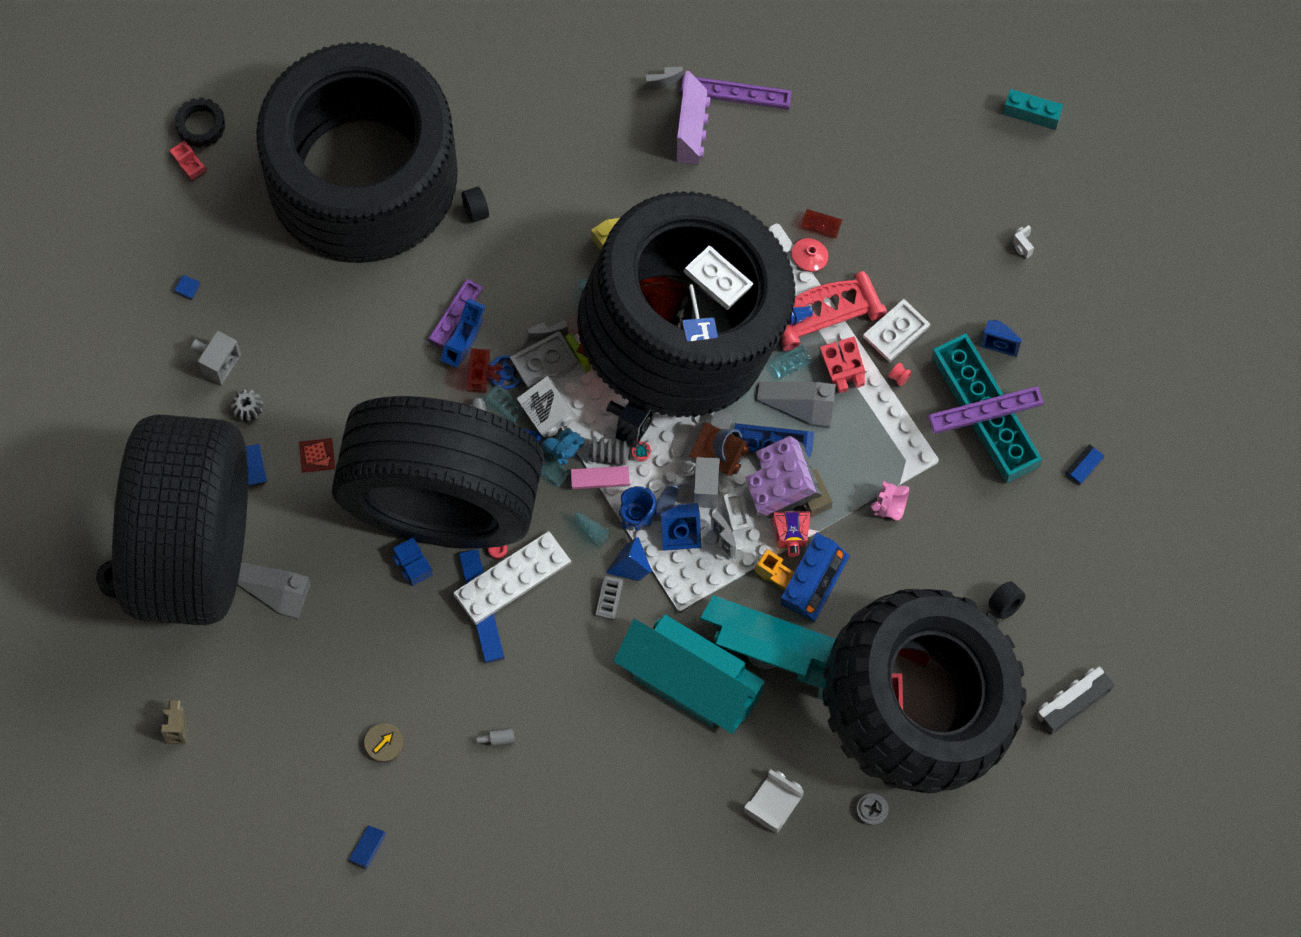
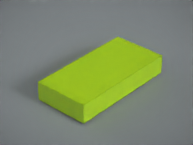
(582, 360)

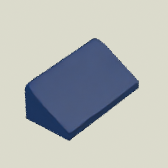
(367, 847)

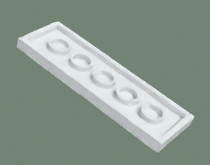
(512, 578)

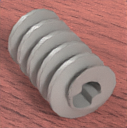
(609, 450)

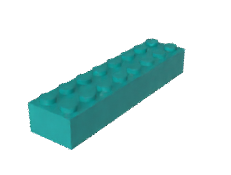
(973, 382)

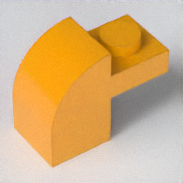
(771, 569)

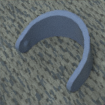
(719, 441)
(667, 499)

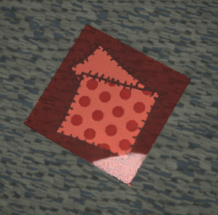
(317, 455)

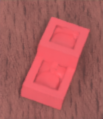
(187, 160)

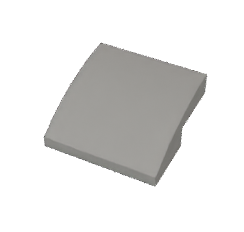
(726, 537)

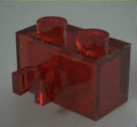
(481, 371)

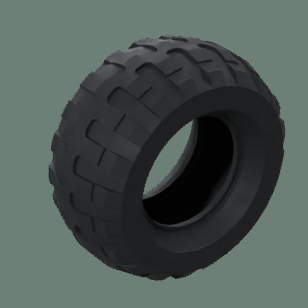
(979, 668)

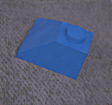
(1000, 338)
(681, 527)

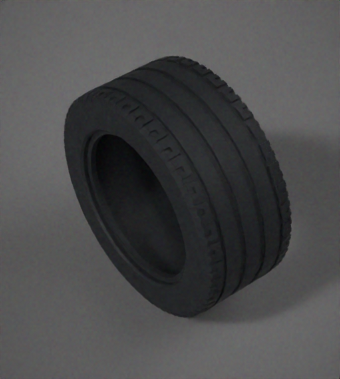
(438, 472)

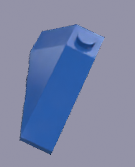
(762, 436)

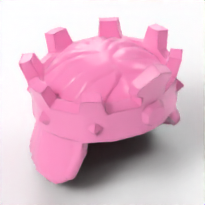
(891, 501)

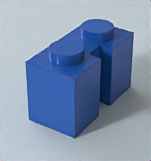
(412, 562)

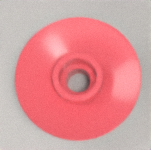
(806, 260)

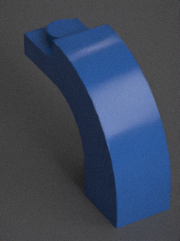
(465, 335)

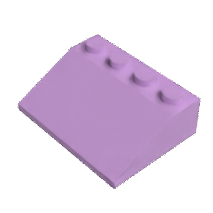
(692, 121)

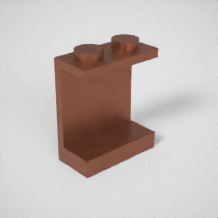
(733, 449)

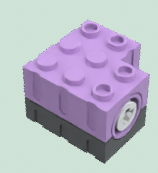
(784, 478)

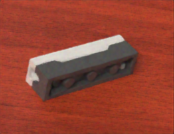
(1075, 700)

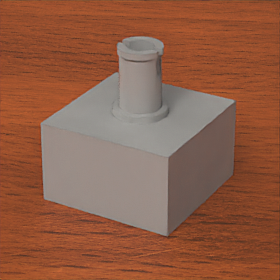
(217, 357)
(703, 482)

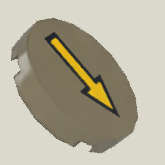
(383, 742)

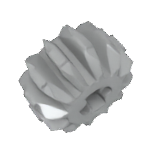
(250, 410)

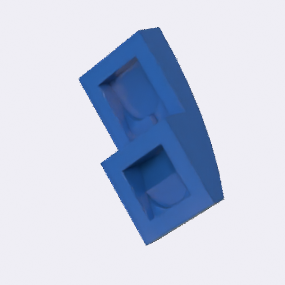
(256, 468)

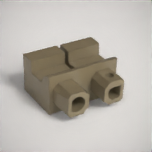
(176, 729)

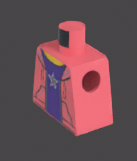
(791, 530)

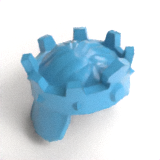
(564, 446)

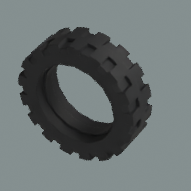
(200, 139)

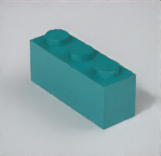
(1033, 109)

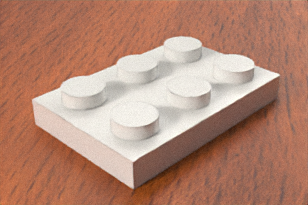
(718, 277)
(896, 330)

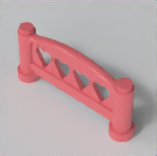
(865, 302)

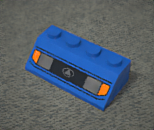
(815, 577)

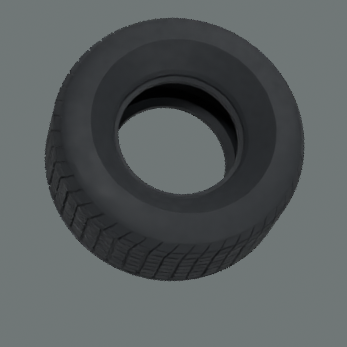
(180, 519)

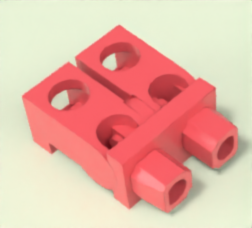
(844, 370)

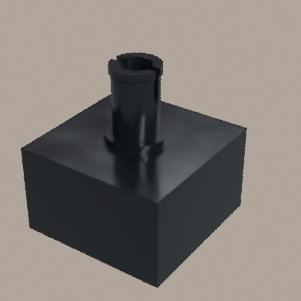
(631, 422)

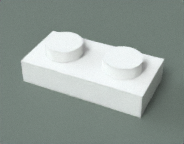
(737, 511)

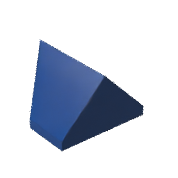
(631, 562)

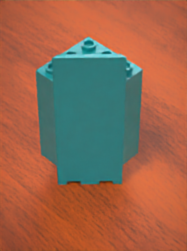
(770, 640)
(690, 672)

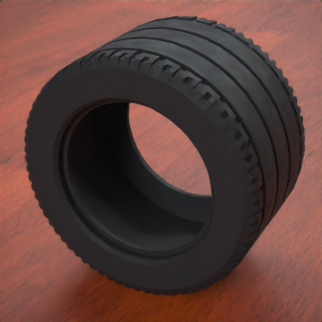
(343, 87)
(650, 357)

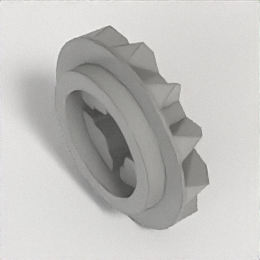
(868, 801)

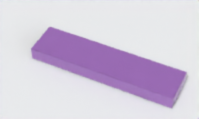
(452, 316)

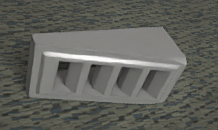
(612, 582)

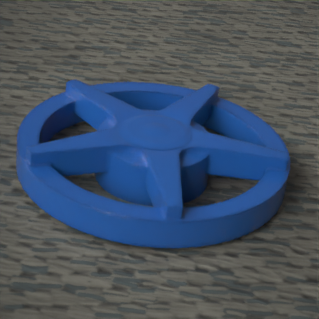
(507, 373)

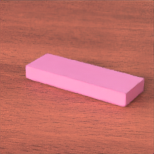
(600, 477)

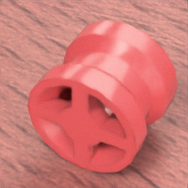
(900, 374)

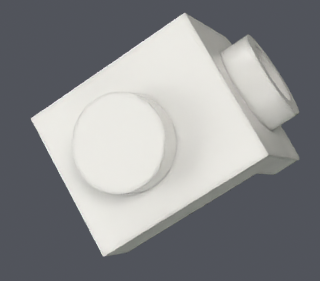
(1021, 243)

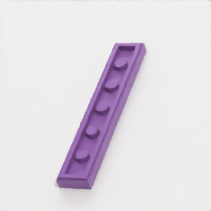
(745, 93)
(985, 410)

